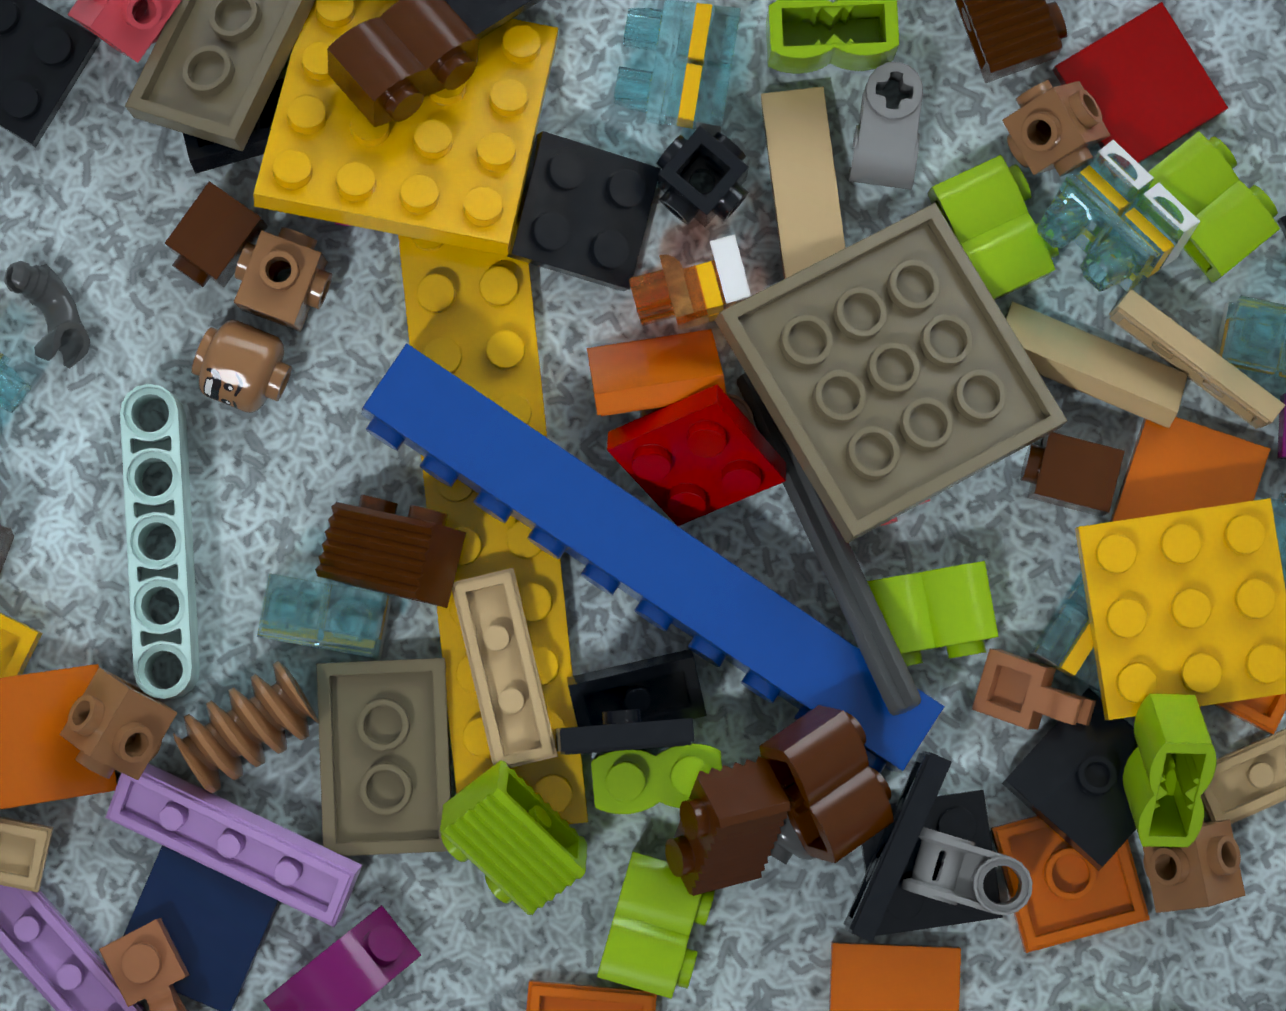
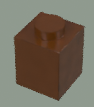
(213, 236)
(1072, 473)

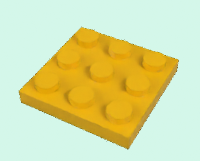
(1186, 605)

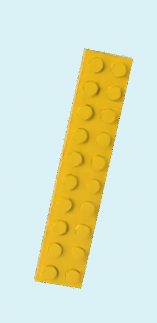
(479, 324)

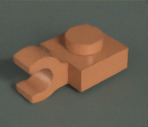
(1022, 692)
(147, 967)

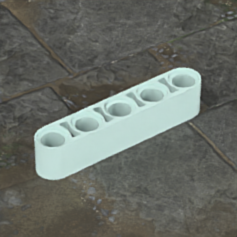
(144, 514)

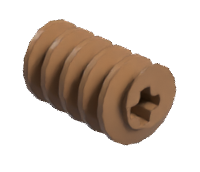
(245, 728)

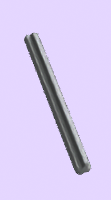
(840, 570)

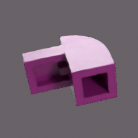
(349, 968)

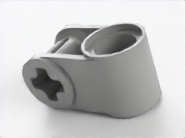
(886, 137)
(963, 873)

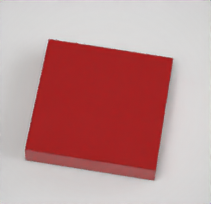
(1145, 84)

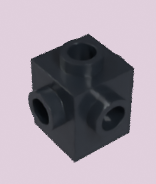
(705, 154)

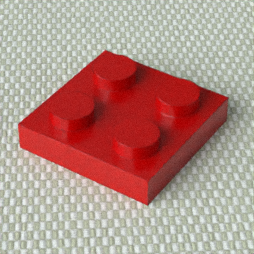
(697, 455)

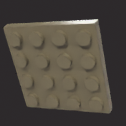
(890, 371)

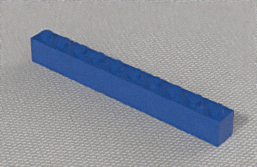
(635, 551)

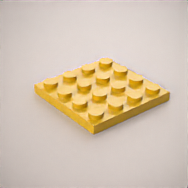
(435, 177)

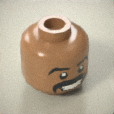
(241, 366)

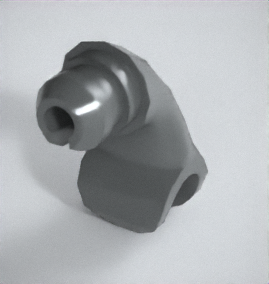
(63, 322)

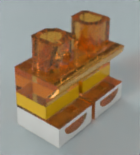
(695, 292)

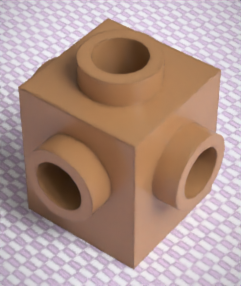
(1055, 128)
(284, 301)
(116, 726)
(1196, 874)

